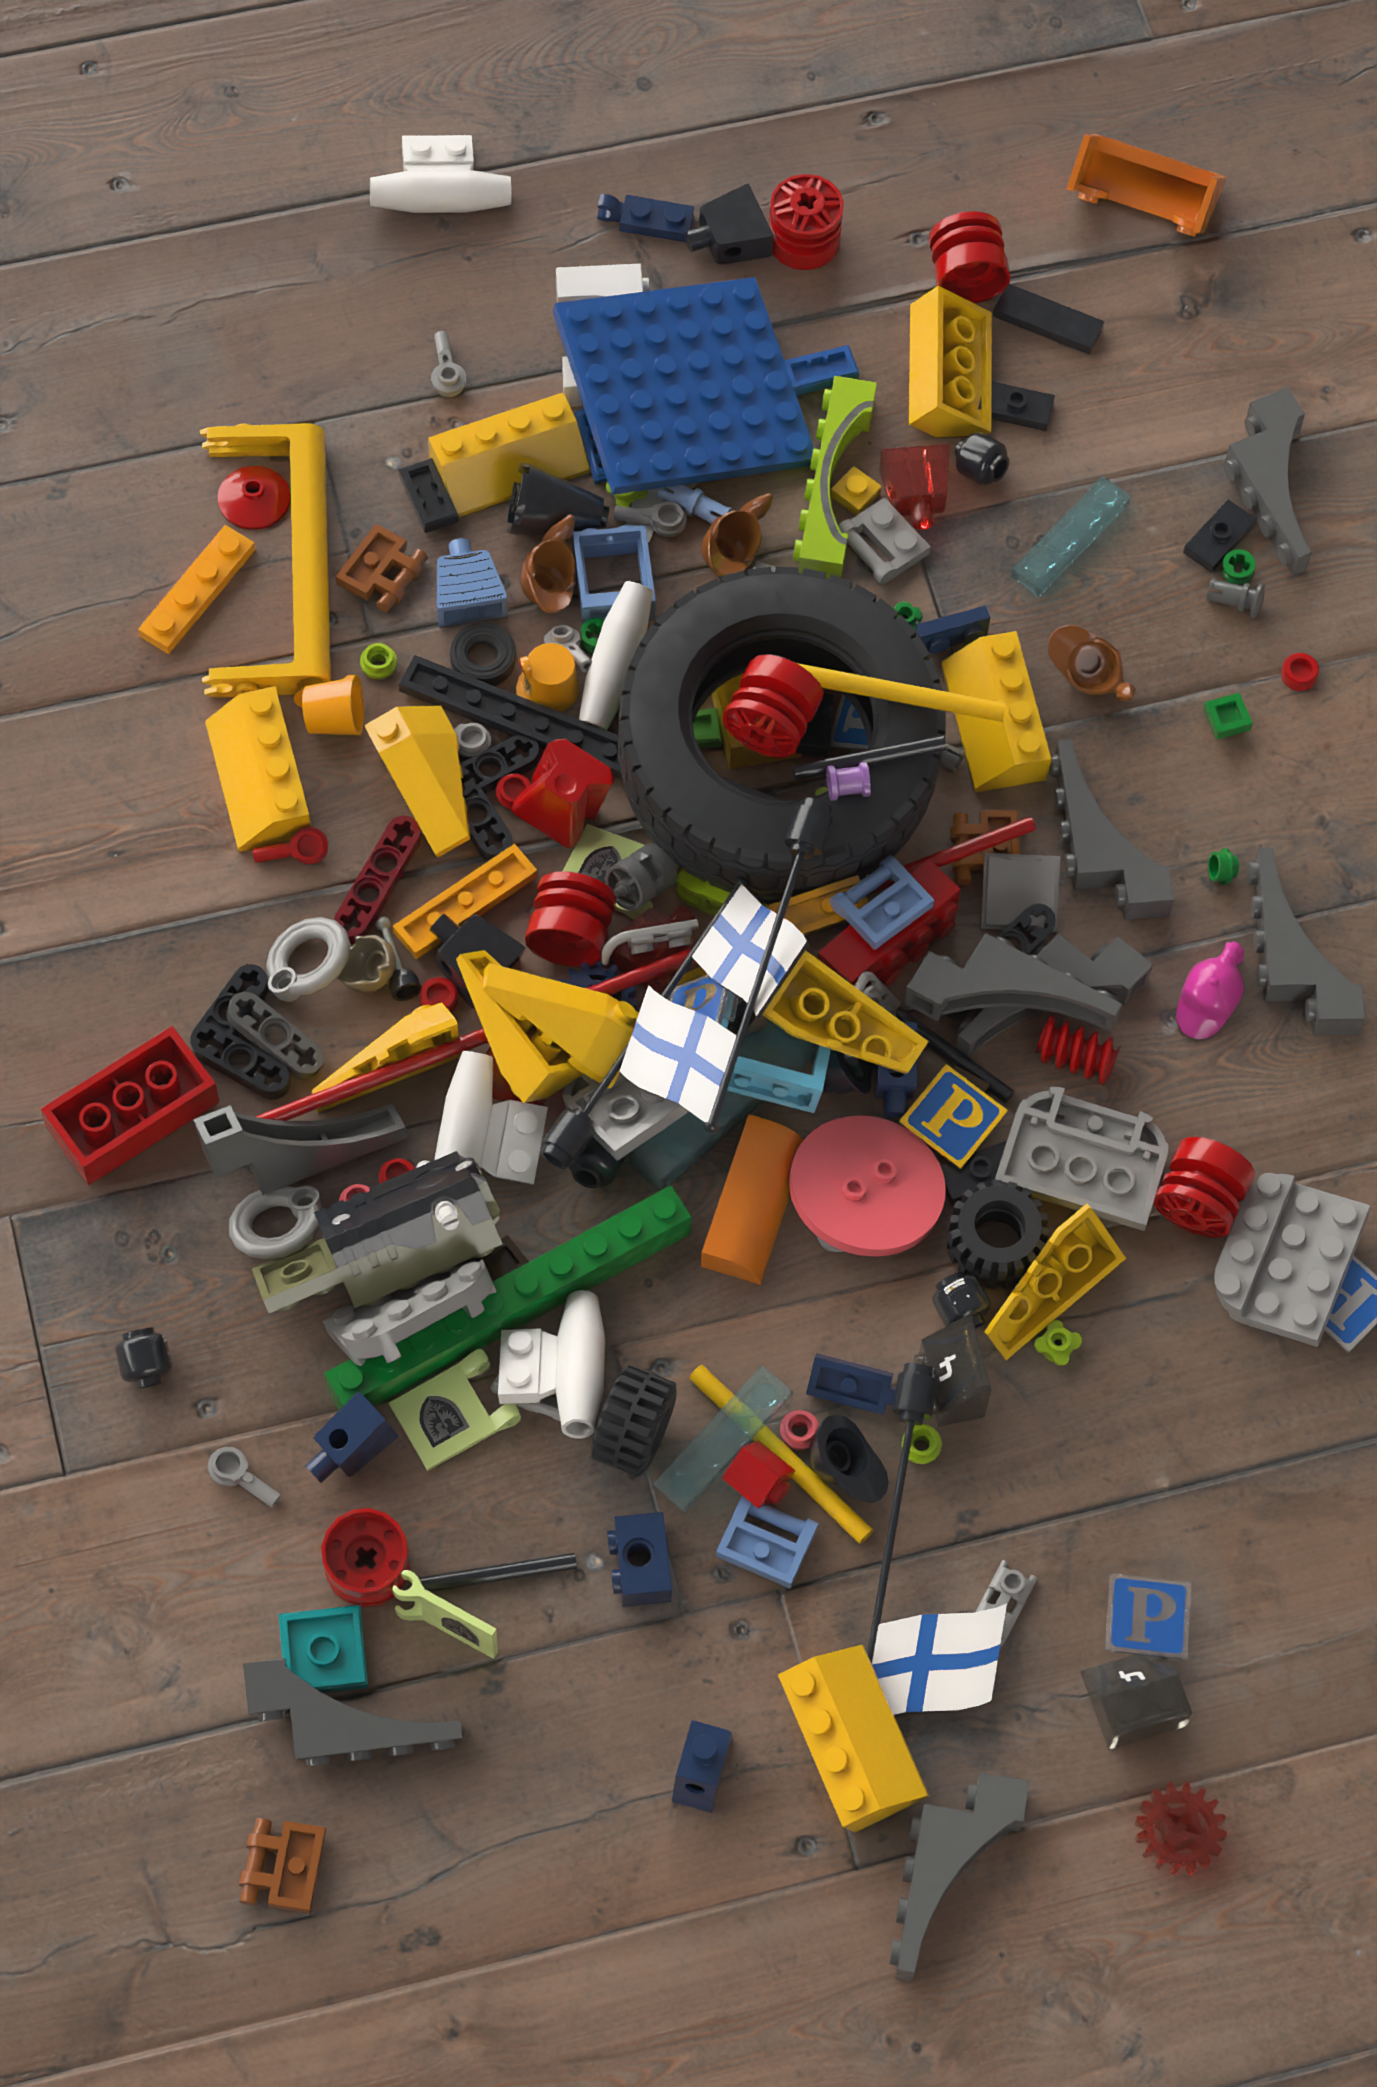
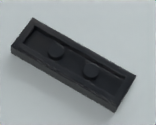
(1048, 319)

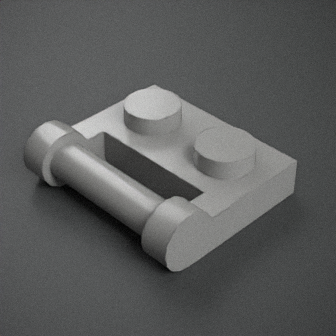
(891, 535)

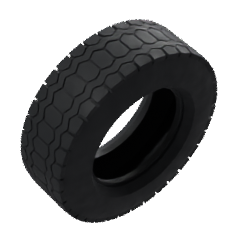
(712, 639)

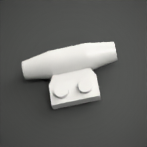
(439, 179)
(614, 650)
(498, 1136)
(567, 1364)

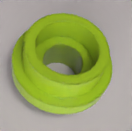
(374, 653)
(931, 1437)

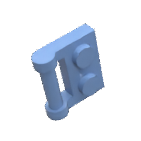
(888, 911)
(762, 1550)

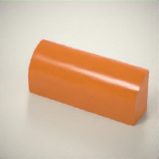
(752, 1201)

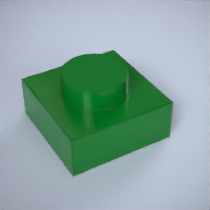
(1227, 716)

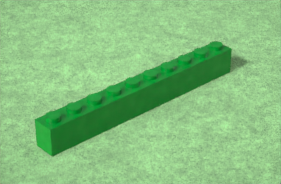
(519, 1298)

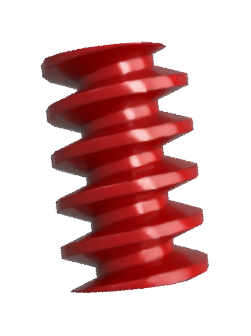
(1077, 1050)

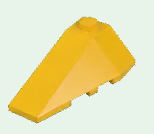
(424, 763)
(836, 1015)
(579, 1020)
(414, 1033)
(523, 1058)
(1064, 1270)

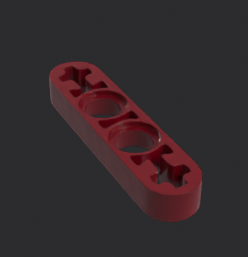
(382, 881)

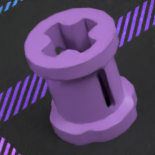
(848, 781)

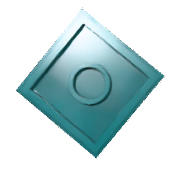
(325, 1647)

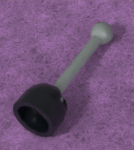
(404, 982)

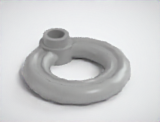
(288, 984)
(302, 1202)

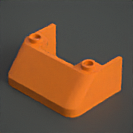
(1146, 182)

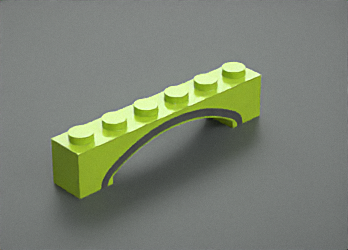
(848, 413)

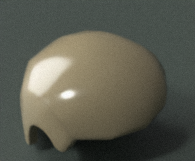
(369, 964)

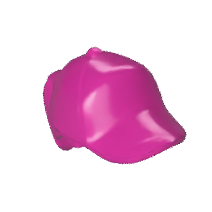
(1211, 993)

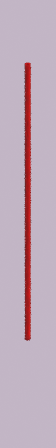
(608, 987)

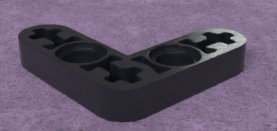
(475, 793)
(225, 1034)

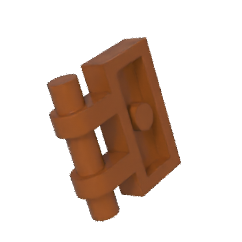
(371, 563)
(962, 831)
(295, 1867)

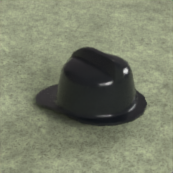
(847, 1074)
(846, 1459)

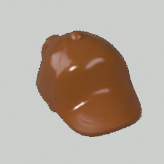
(735, 537)
(551, 569)
(1089, 662)

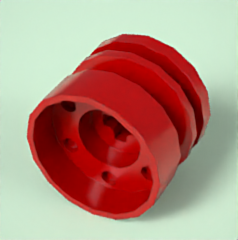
(806, 221)
(970, 256)
(773, 706)
(570, 919)
(1204, 1187)
(369, 1535)

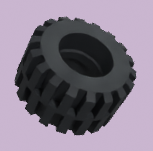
(1000, 1205)
(634, 1420)

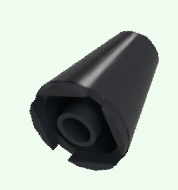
(547, 499)

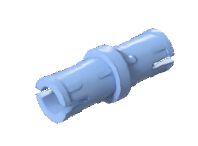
(694, 502)

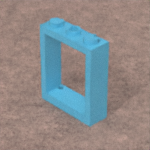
(778, 1083)

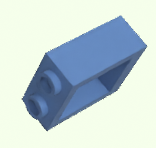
(609, 542)

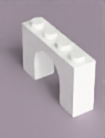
(588, 283)

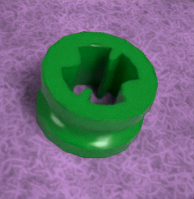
(1248, 564)
(591, 625)

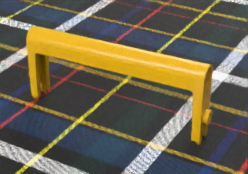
(311, 621)

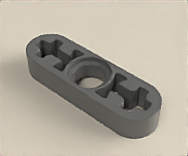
(246, 1024)

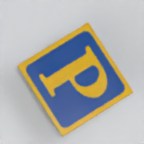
(953, 1116)

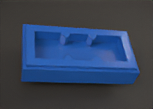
(818, 369)

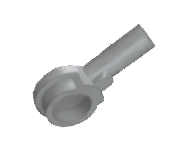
(447, 377)
(665, 518)
(569, 639)
(472, 739)
(230, 1467)

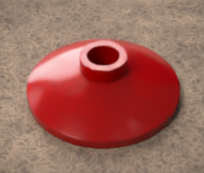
(254, 509)

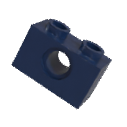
(647, 1536)

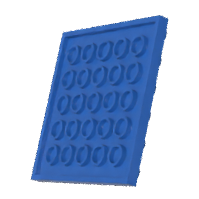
(683, 385)

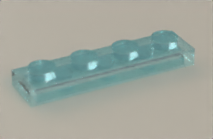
(1070, 536)
(723, 1438)

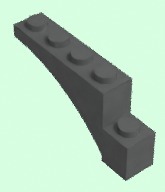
(1261, 473)
(1099, 852)
(1291, 963)
(1111, 969)
(1006, 978)
(293, 1150)
(330, 1727)
(944, 1848)

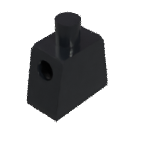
(732, 228)
(472, 936)

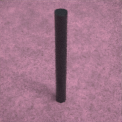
(871, 756)
(957, 1058)
(499, 1572)

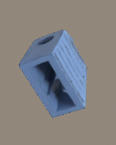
(468, 586)

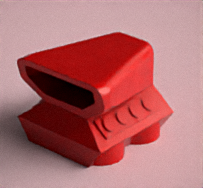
(564, 792)

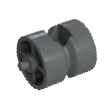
(641, 876)

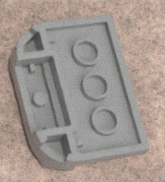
(623, 1114)
(1084, 1156)
(1288, 1257)
(378, 1327)

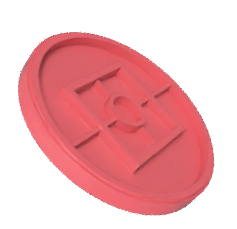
(867, 1186)

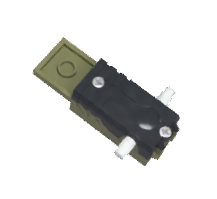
(390, 1236)

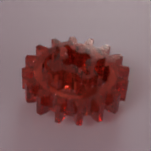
(1194, 1836)

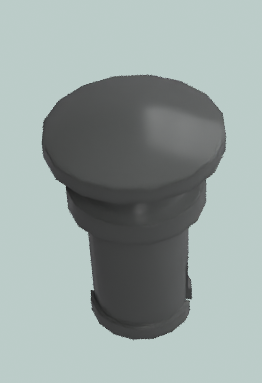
(1238, 596)

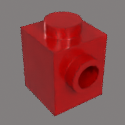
(759, 1475)

